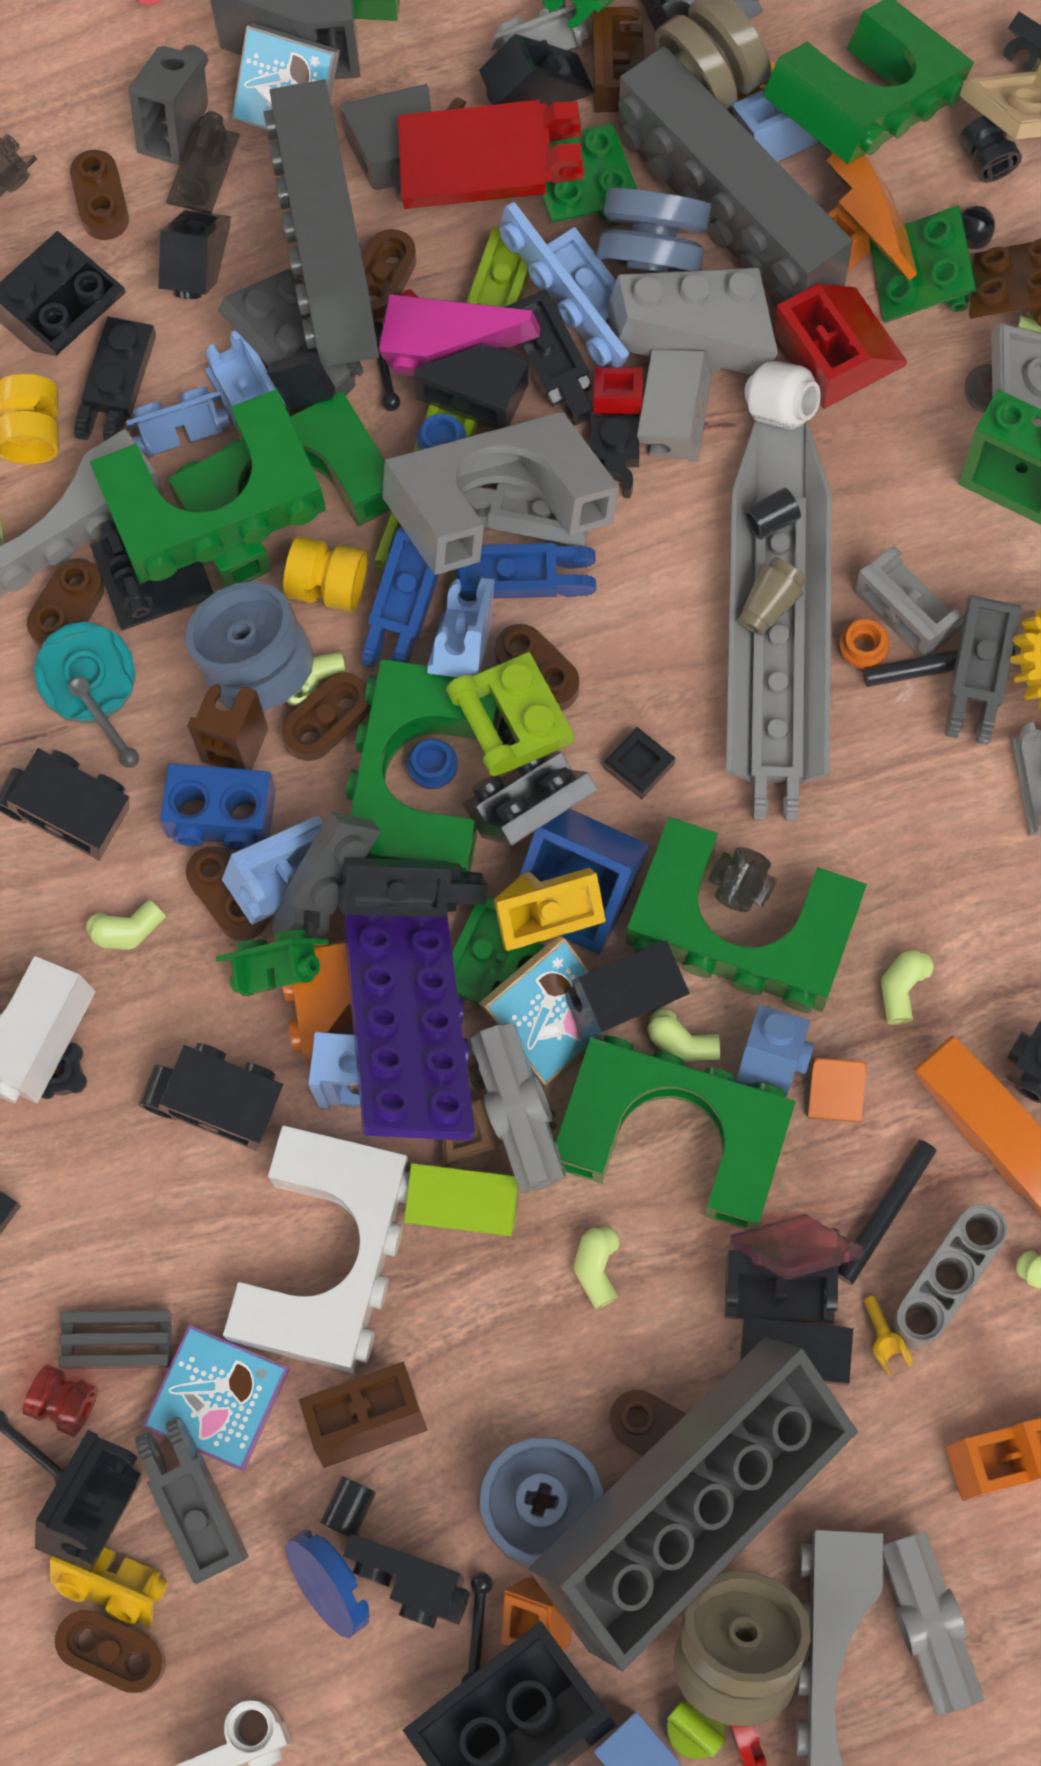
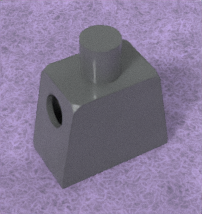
(168, 101)
(373, 132)

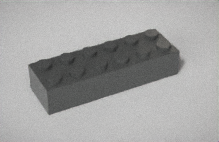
(714, 159)
(320, 224)
(693, 1502)

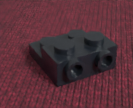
(526, 798)
(420, 1586)

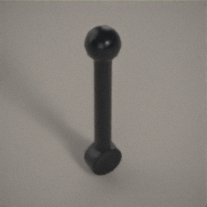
(390, 400)
(29, 1448)
(481, 1585)

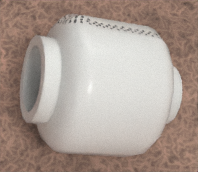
(782, 395)

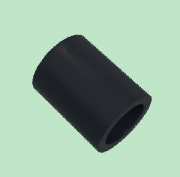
(772, 513)
(348, 1507)

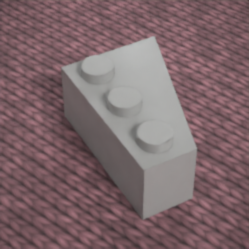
(696, 312)

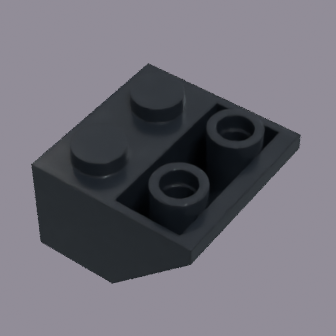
(55, 296)

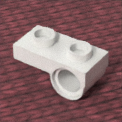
(239, 1752)

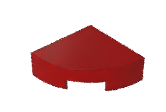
(748, 1745)

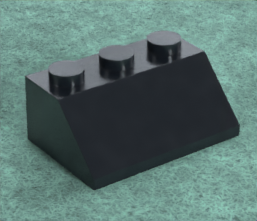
(514, 1711)

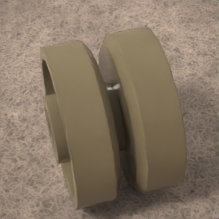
(717, 48)
(741, 1648)

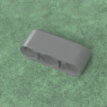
(967, 1258)

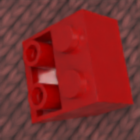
(836, 339)

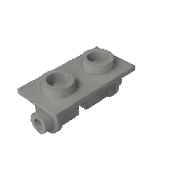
(547, 28)

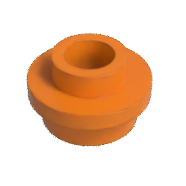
(868, 631)

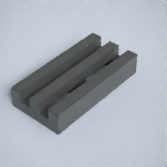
(69, 1339)

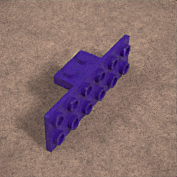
(408, 1028)

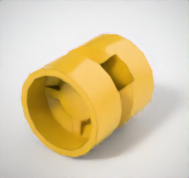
(28, 419)
(326, 574)

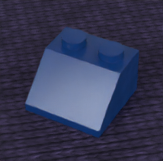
(578, 843)

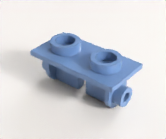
(160, 424)

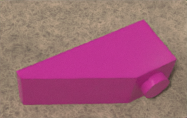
(432, 329)

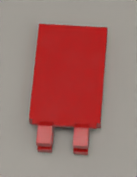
(487, 152)

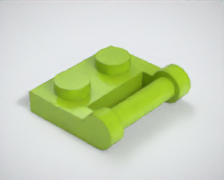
(525, 706)

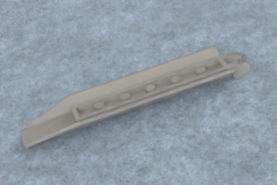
(782, 678)

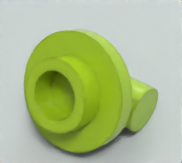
(694, 1733)

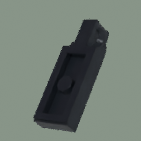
(556, 360)
(408, 887)

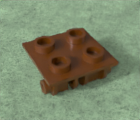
(1007, 280)

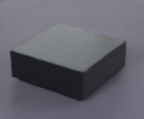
(301, 380)
(639, 763)

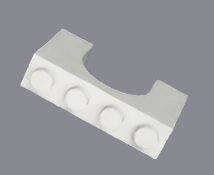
(39, 1027)
(334, 1324)

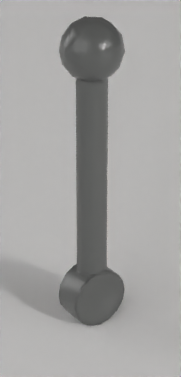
(80, 688)

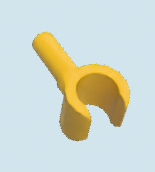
(887, 1341)

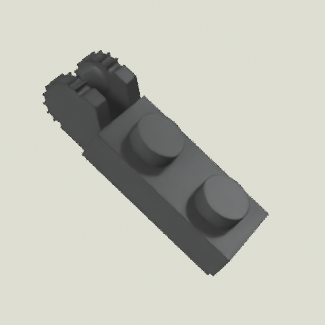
(982, 664)
(320, 875)
(191, 1504)

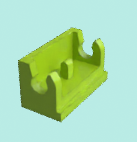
(462, 1199)

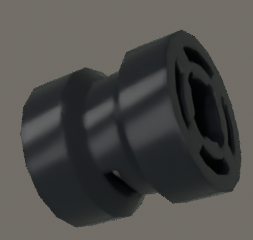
(990, 148)

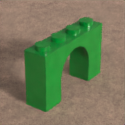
(859, 116)
(335, 447)
(168, 538)
(404, 707)
(792, 968)
(620, 1080)

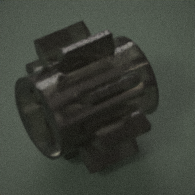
(742, 879)

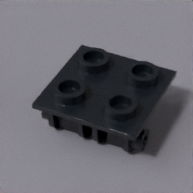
(150, 600)

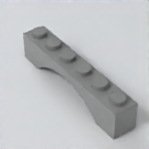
(67, 525)
(843, 1585)

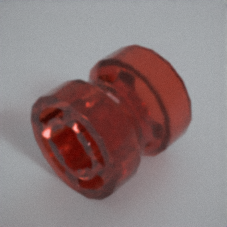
(64, 1402)

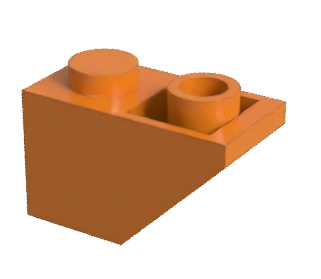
(323, 1002)

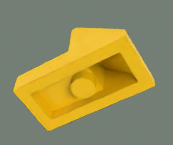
(546, 909)

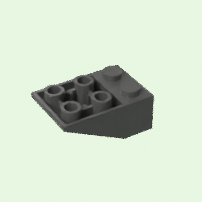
(315, 20)

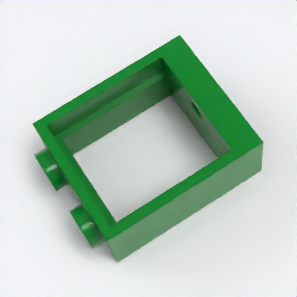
(999, 448)

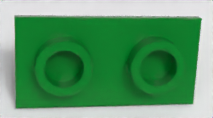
(256, 960)

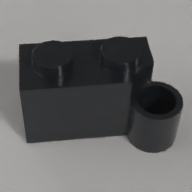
(65, 801)
(214, 1095)

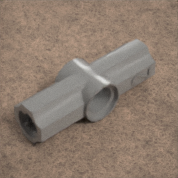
(518, 1107)
(931, 1624)

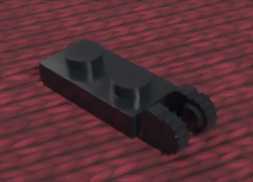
(115, 376)

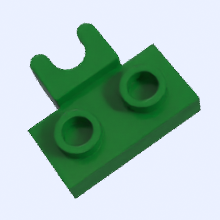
(481, 957)

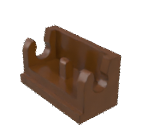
(615, 52)
(229, 736)
(362, 1415)

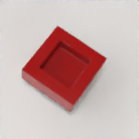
(618, 390)

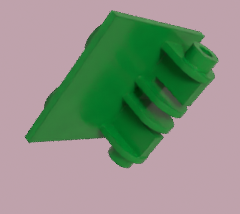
(603, 169)
(940, 263)

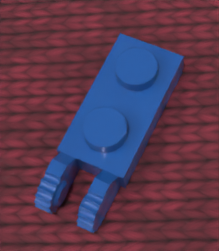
(529, 571)
(400, 601)

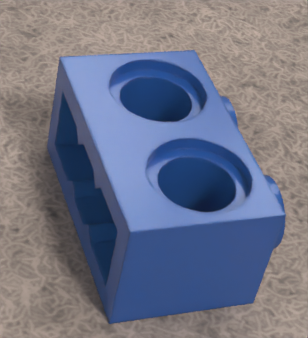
(222, 792)

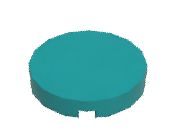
(87, 653)

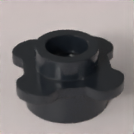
(72, 1078)

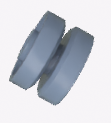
(655, 224)
(250, 641)
(522, 1474)

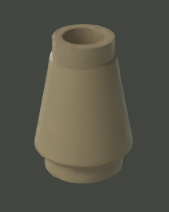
(772, 595)

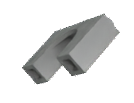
(538, 455)

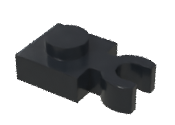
(616, 446)

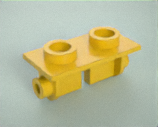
(124, 1595)

